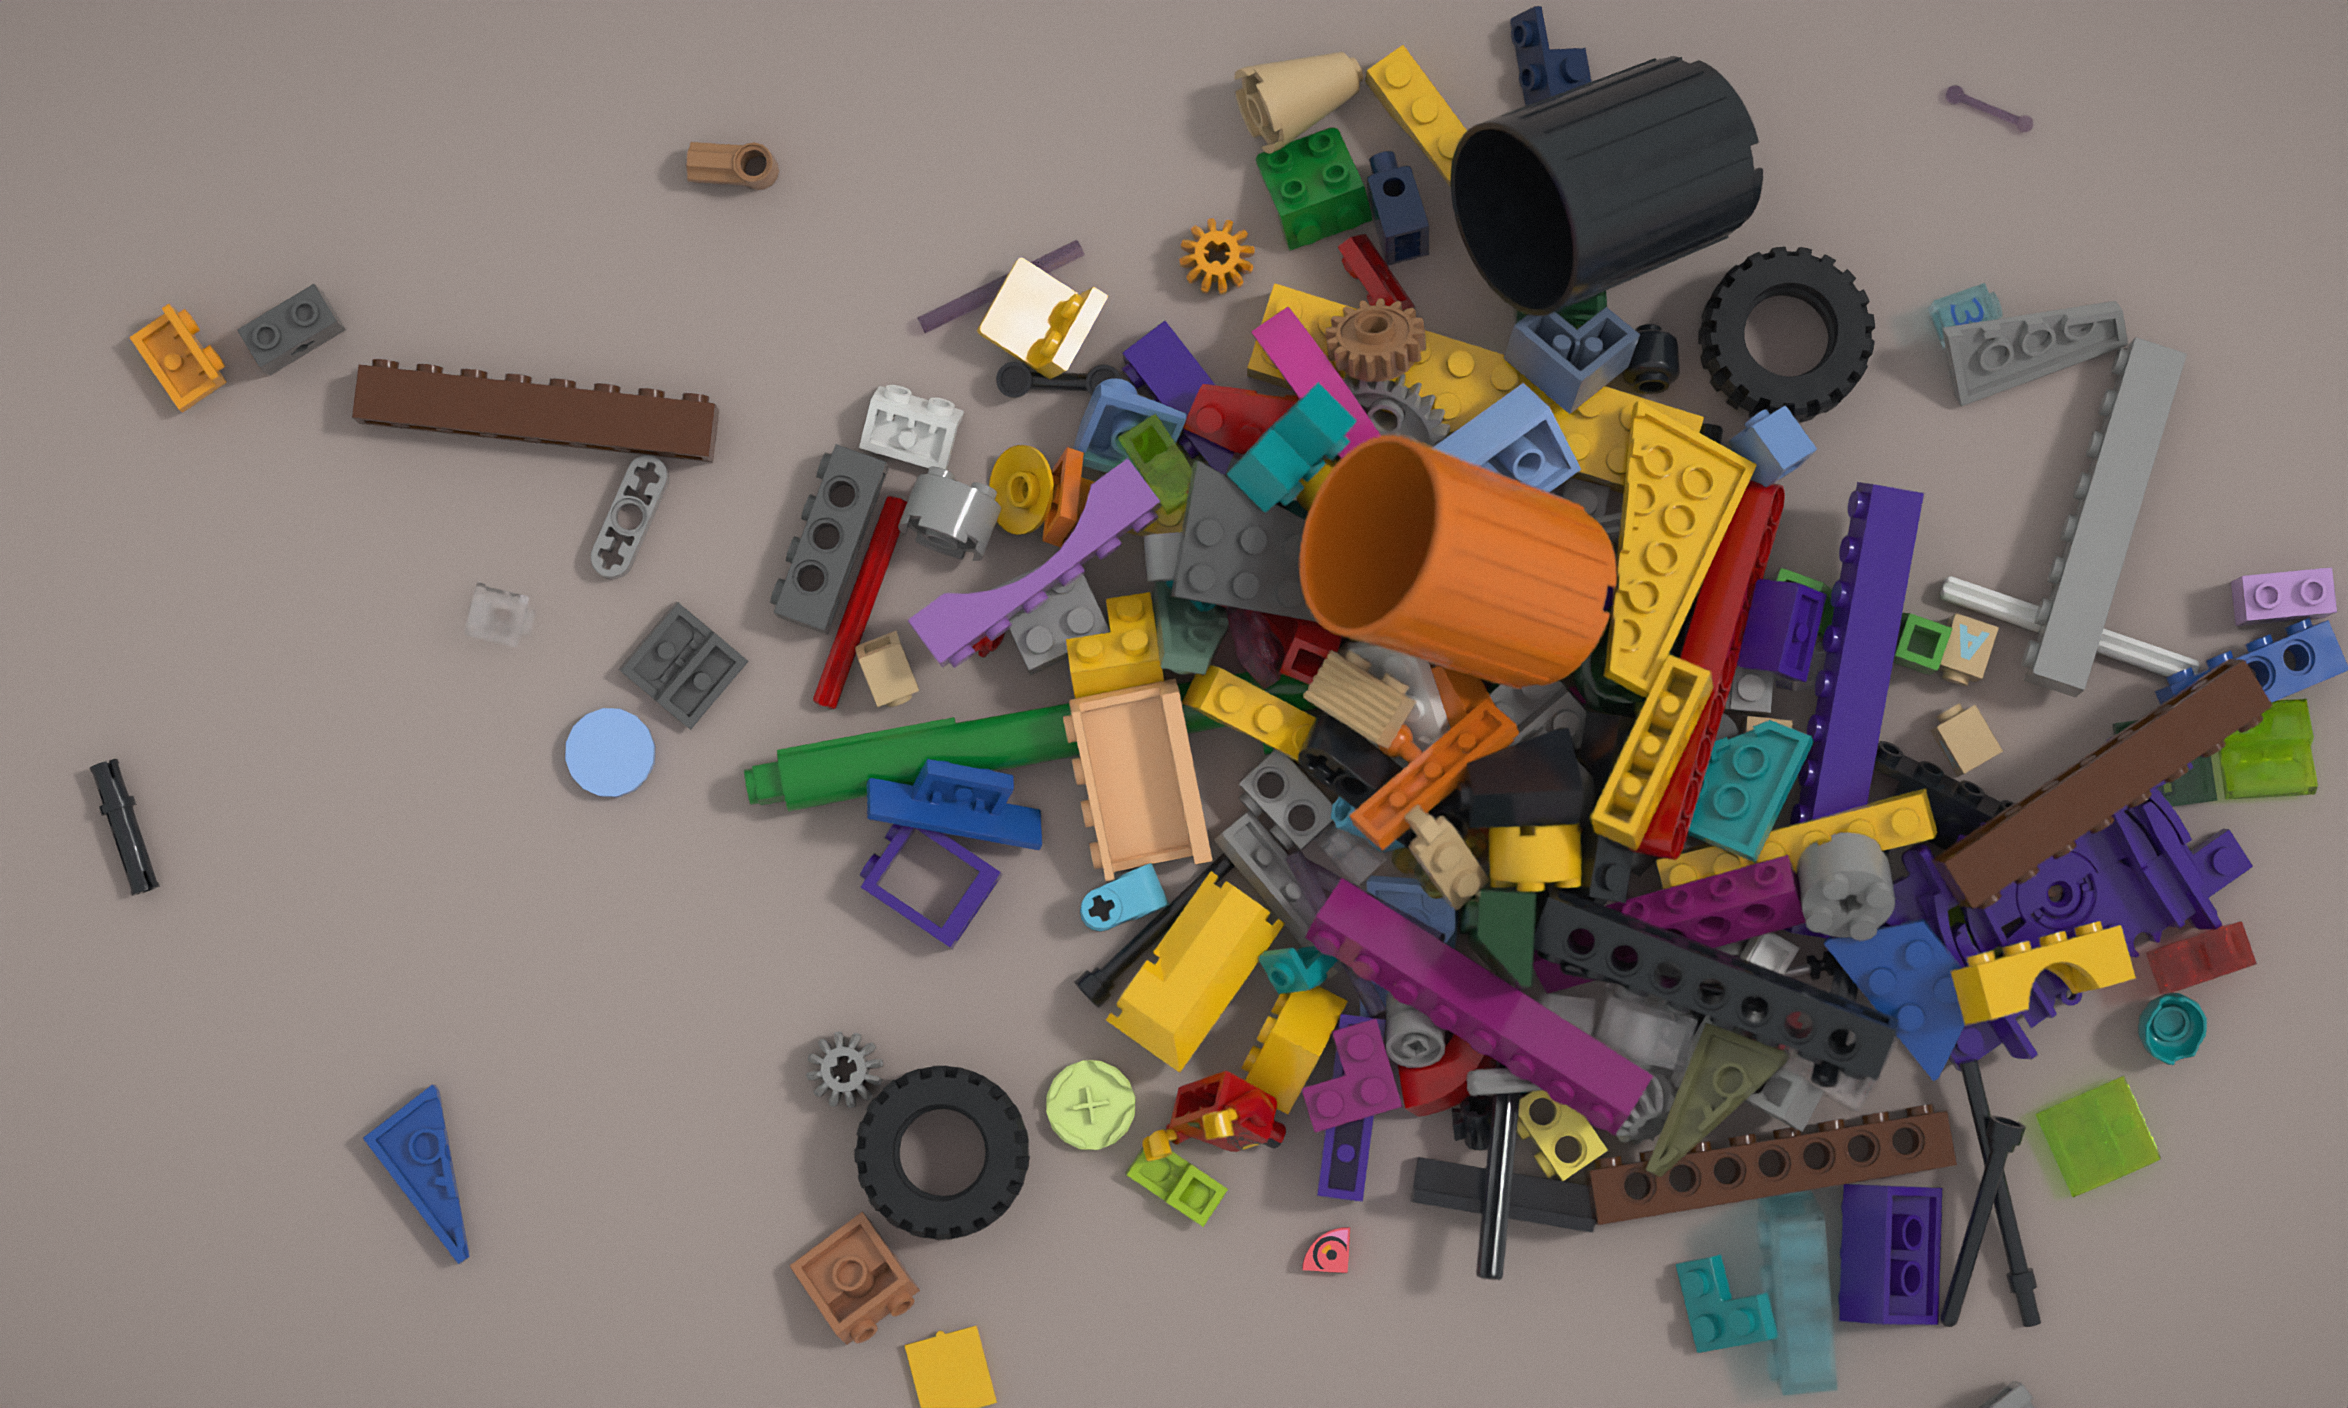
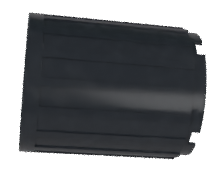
(1604, 182)

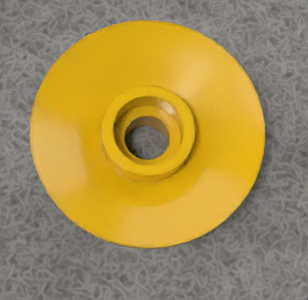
(1022, 489)

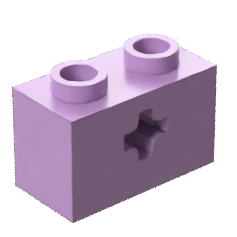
(2283, 596)

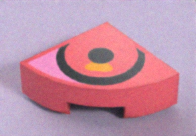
(1329, 1252)

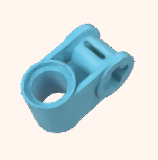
(1131, 897)

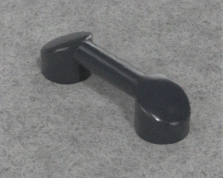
(1016, 379)

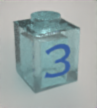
(1964, 308)

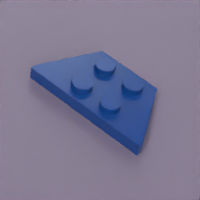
(1909, 978)

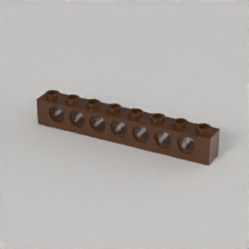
(1930, 1150)

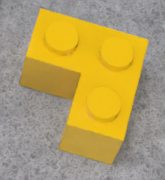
(1121, 657)
(1292, 1043)

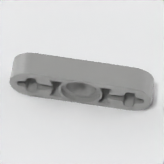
(653, 491)

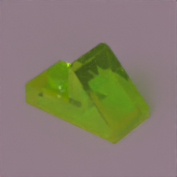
(1158, 462)

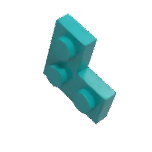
(1713, 1314)

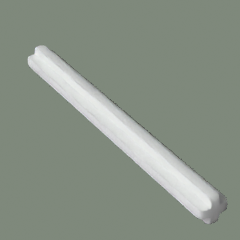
(2023, 615)

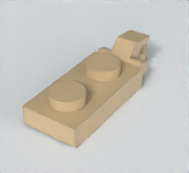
(1445, 858)

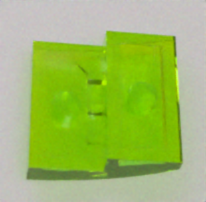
(2272, 756)
(2098, 1136)

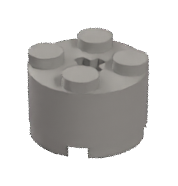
(951, 514)
(1845, 886)

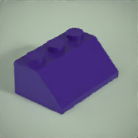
(1890, 1254)

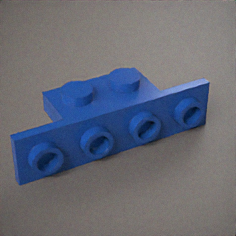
(957, 803)

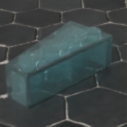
(1798, 1291)

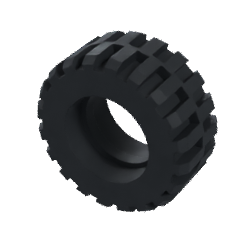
(1820, 286)
(880, 1162)

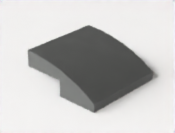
(683, 665)

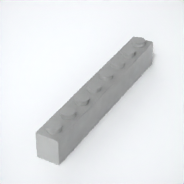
(2104, 516)

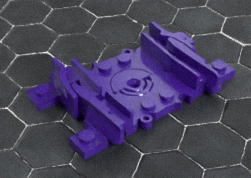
(2151, 890)

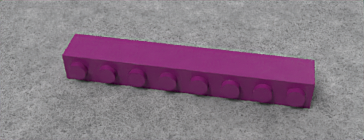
(1478, 1007)

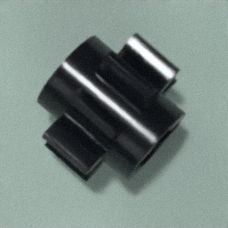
(1473, 1121)

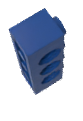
(2315, 654)

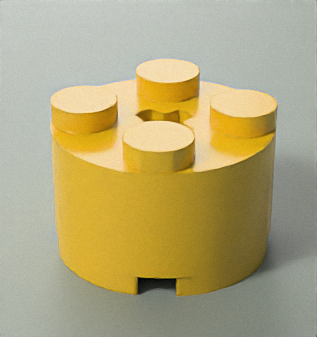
(1535, 856)

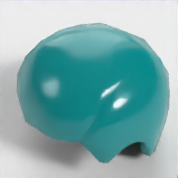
(2172, 1027)

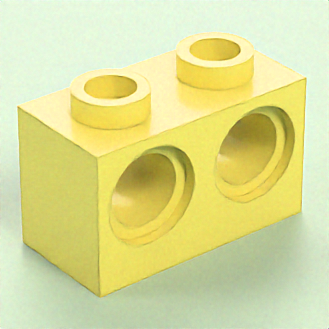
(1564, 1123)

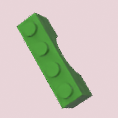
(1919, 640)

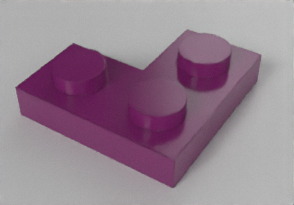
(1367, 1082)

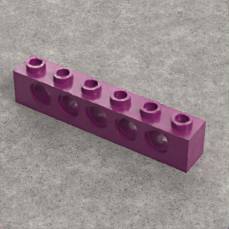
(1706, 910)

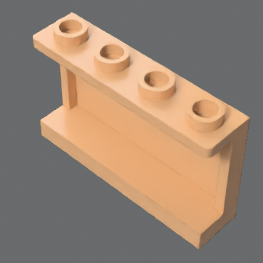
(1137, 777)

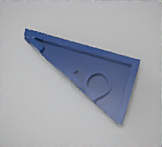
(418, 1157)

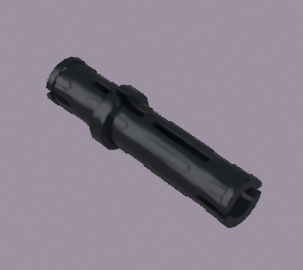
(124, 826)

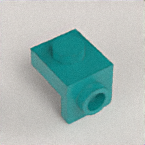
(1296, 970)

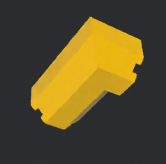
(1197, 972)

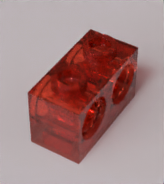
(2201, 958)

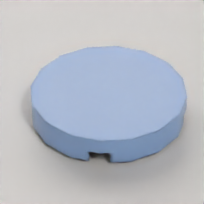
(610, 752)

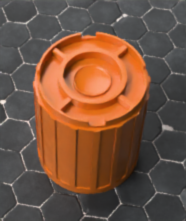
(1455, 564)

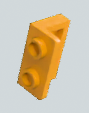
(178, 358)

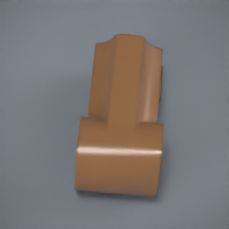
(727, 164)

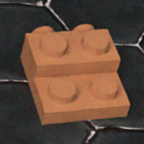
(855, 1280)

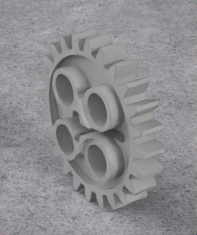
(1411, 413)

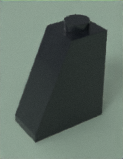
(1524, 784)

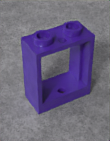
(967, 907)

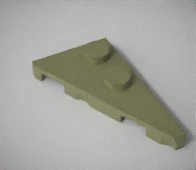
(1717, 1081)

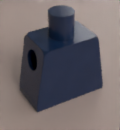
(1397, 210)

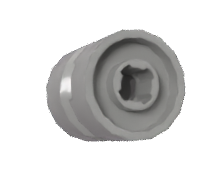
(1411, 1035)

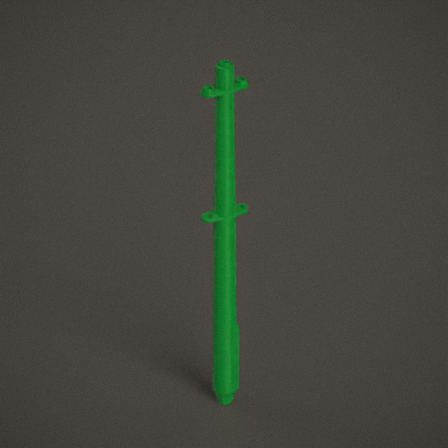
(842, 766)

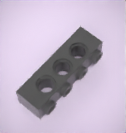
(818, 608)

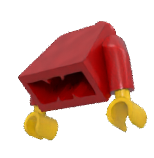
(1221, 1113)

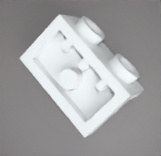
(911, 427)

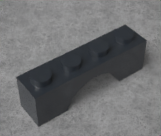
(1603, 861)

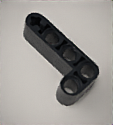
(1359, 769)

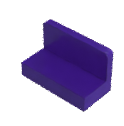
(1782, 629)

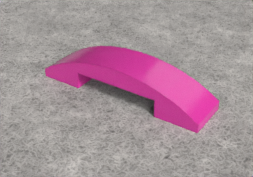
(1305, 365)

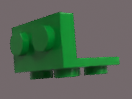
(1314, 188)

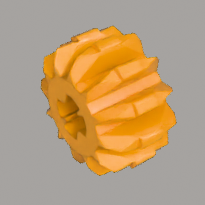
(1215, 271)

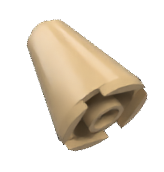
(1294, 94)

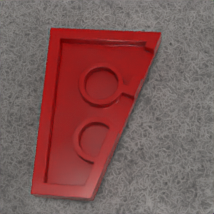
(1234, 415)

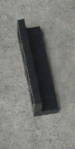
(1531, 1197)

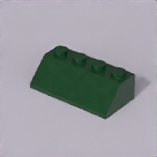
(1502, 933)

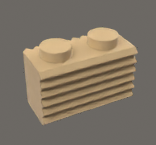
(1360, 698)

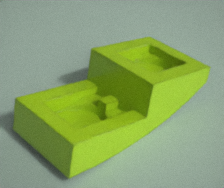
(1178, 1185)

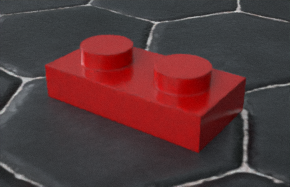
(1367, 265)

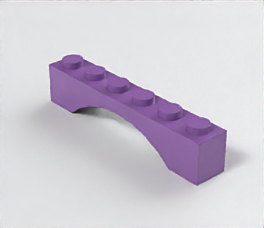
(959, 621)

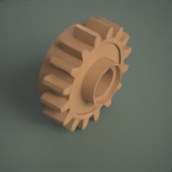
(1376, 341)

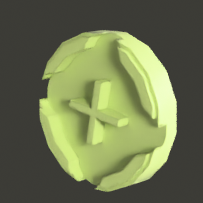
(1090, 1105)

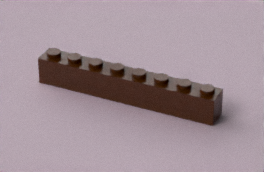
(536, 412)
(2102, 784)

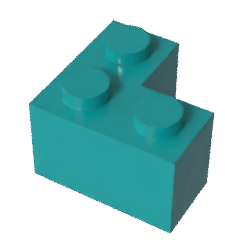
(1293, 449)

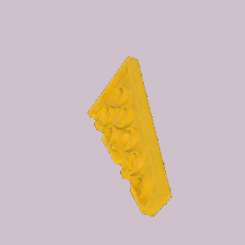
(1672, 522)

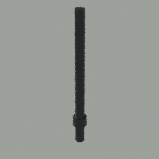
(2020, 1278)

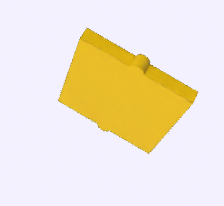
(951, 1370)

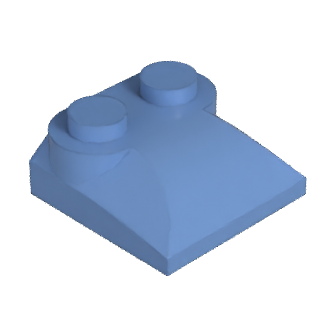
(1112, 412)

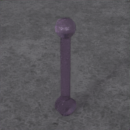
(1955, 95)

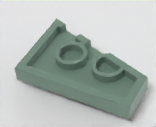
(1185, 634)

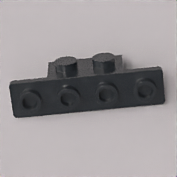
(1954, 804)

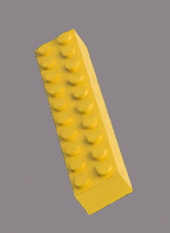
(1473, 379)

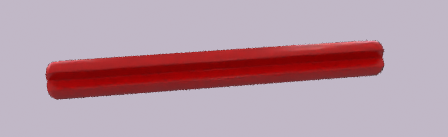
(860, 604)

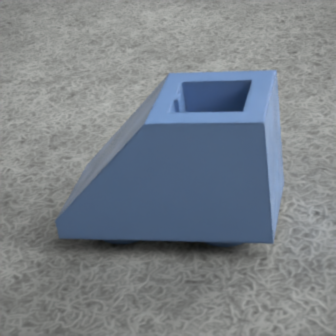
(1774, 444)

